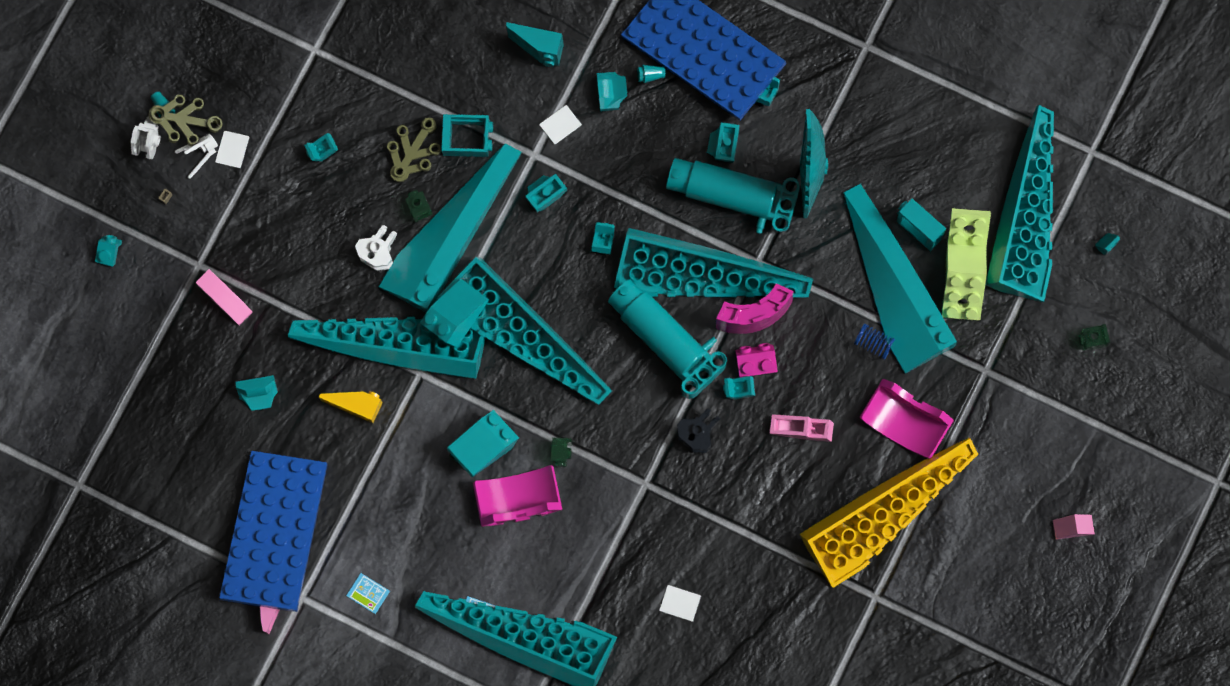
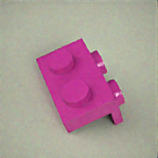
(756, 360)

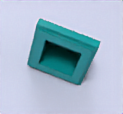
(1107, 242)

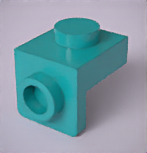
(768, 95)
(321, 148)
(603, 238)
(107, 250)
(739, 387)

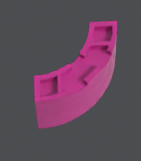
(757, 316)
(905, 420)
(517, 497)

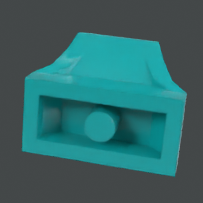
(611, 90)
(724, 142)
(545, 192)
(257, 392)

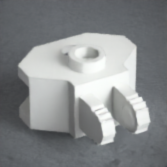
(145, 138)
(378, 248)

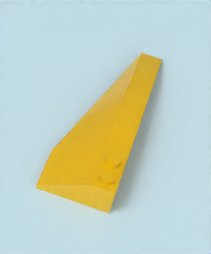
(865, 525)

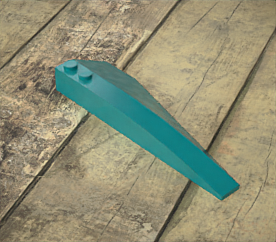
(812, 161)
(1023, 235)
(433, 254)
(691, 270)
(898, 293)
(522, 332)
(394, 343)
(544, 644)

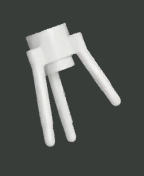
(206, 143)

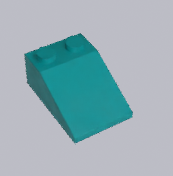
(539, 43)
(455, 312)
(483, 443)

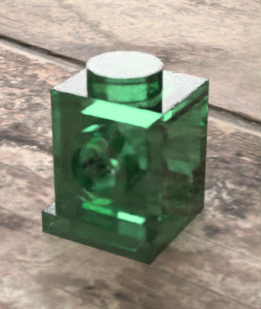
(418, 212)
(1089, 343)
(560, 451)

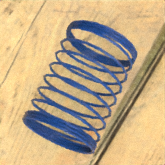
(861, 333)

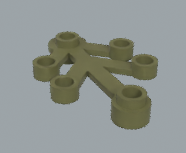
(182, 119)
(412, 152)

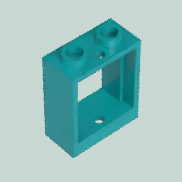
(449, 119)
(920, 224)

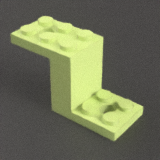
(966, 264)

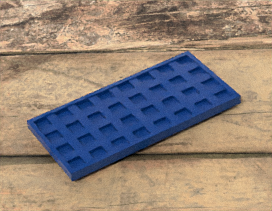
(705, 52)
(273, 531)

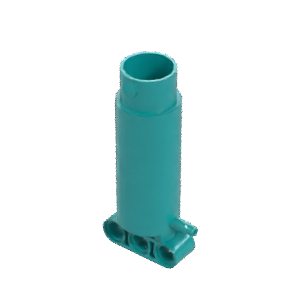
(734, 191)
(667, 337)

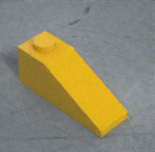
(356, 403)

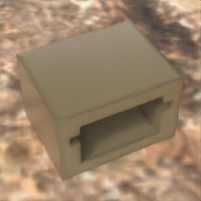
(165, 196)

